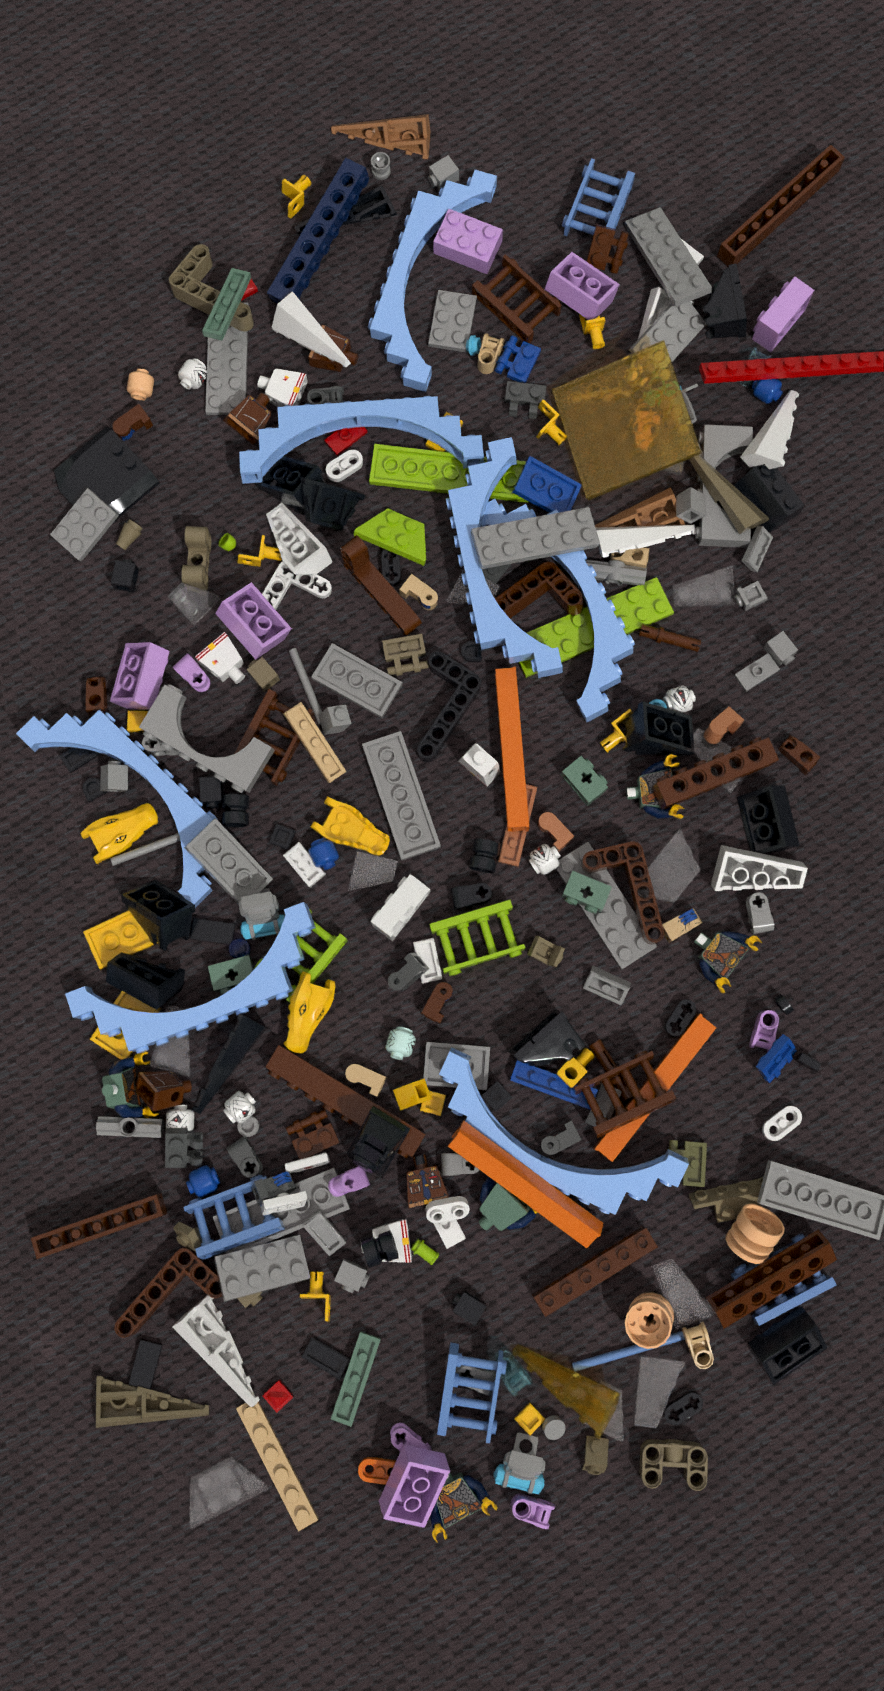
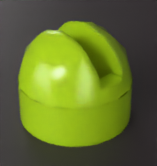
(227, 542)

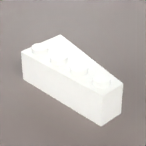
(752, 870)

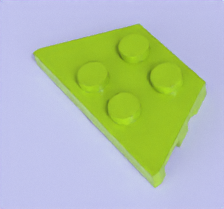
(395, 534)

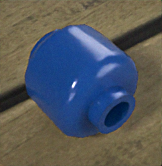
(767, 390)
(323, 853)
(203, 1181)

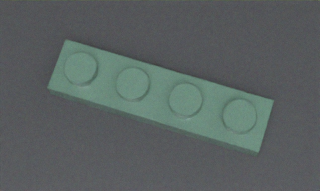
(226, 304)
(355, 1378)

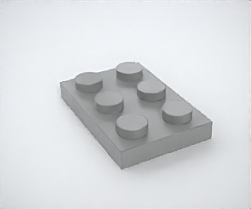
(452, 320)
(84, 524)
(437, 1053)

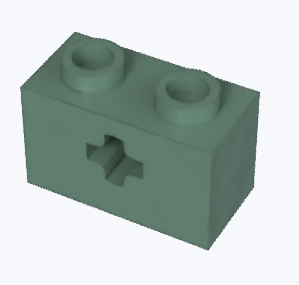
(586, 791)
(598, 891)
(219, 973)

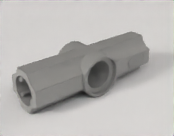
(617, 572)
(117, 1127)

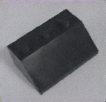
(771, 494)
(768, 820)
(787, 1345)

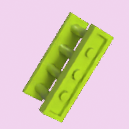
(462, 923)
(321, 959)

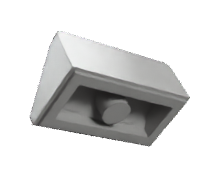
(607, 985)

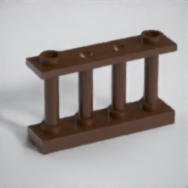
(511, 317)
(261, 721)
(642, 1106)

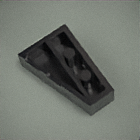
(143, 980)

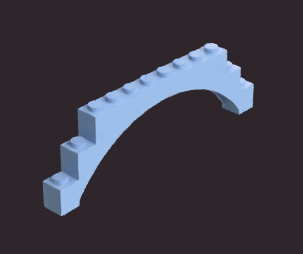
(424, 220)
(309, 421)
(492, 623)
(609, 637)
(105, 737)
(264, 983)
(595, 1186)

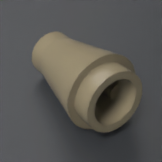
(128, 534)

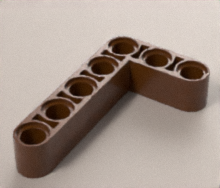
(356, 558)
(543, 584)
(634, 883)
(167, 1286)

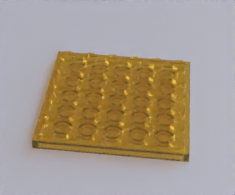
(626, 420)

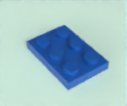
(546, 487)

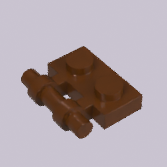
(600, 248)
(316, 1140)

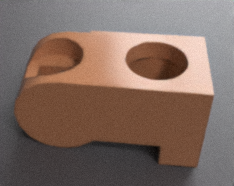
(724, 722)
(554, 827)

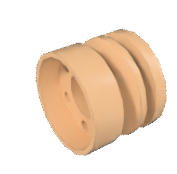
(754, 1233)
(645, 1332)

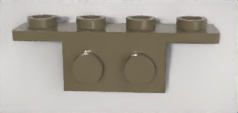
(727, 1199)

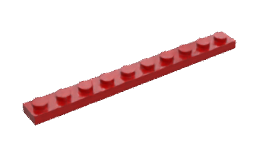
(792, 367)

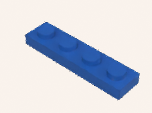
(548, 1083)

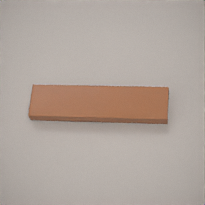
(514, 841)

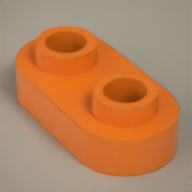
(379, 1473)

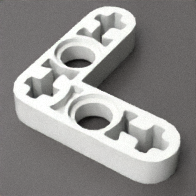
(287, 579)

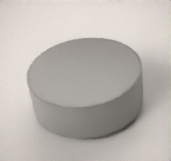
(249, 1127)
(553, 1427)

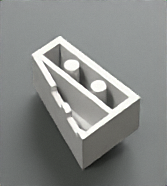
(400, 907)

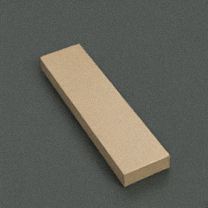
(314, 742)

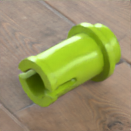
(424, 1251)

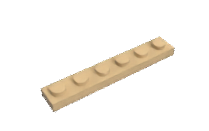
(277, 1465)

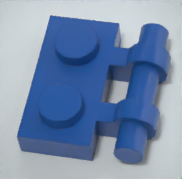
(523, 363)
(776, 1058)

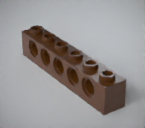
(764, 757)
(99, 1225)
(594, 1271)
(771, 1278)

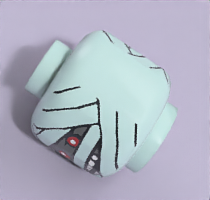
(400, 1043)

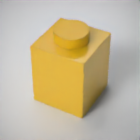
(412, 1094)

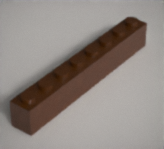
(780, 206)
(333, 1094)

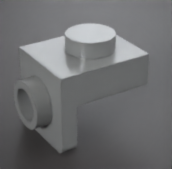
(750, 596)

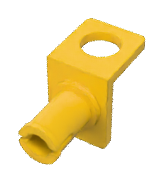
(296, 193)
(594, 328)
(550, 428)
(265, 552)
(617, 736)
(576, 1067)
(315, 1292)

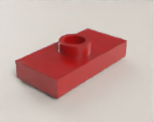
(344, 438)

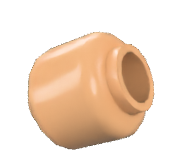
(140, 384)

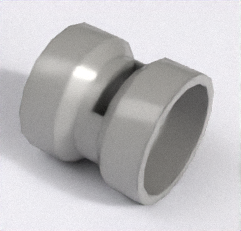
(380, 166)

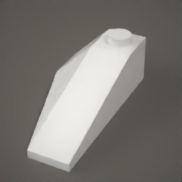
(296, 544)

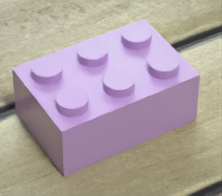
(467, 241)
(581, 286)
(782, 314)
(253, 620)
(139, 675)
(414, 1486)

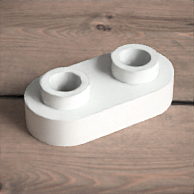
(342, 464)
(782, 1125)
(447, 1209)

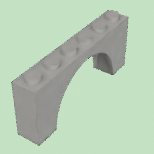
(718, 444)
(165, 724)

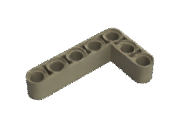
(189, 289)

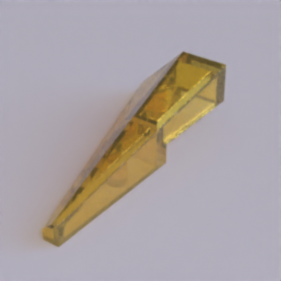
(586, 1397)

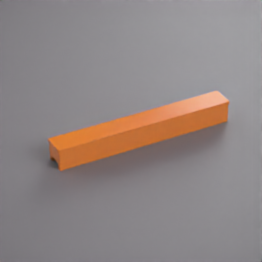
(511, 750)
(667, 1073)
(526, 1184)

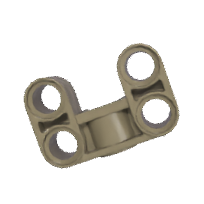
(199, 548)
(673, 1454)

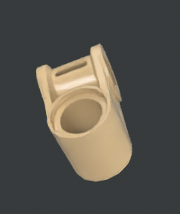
(489, 351)
(698, 1342)

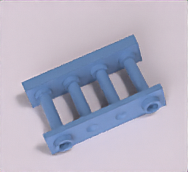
(617, 201)
(230, 1240)
(782, 1302)
(451, 1400)

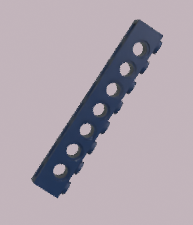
(348, 173)

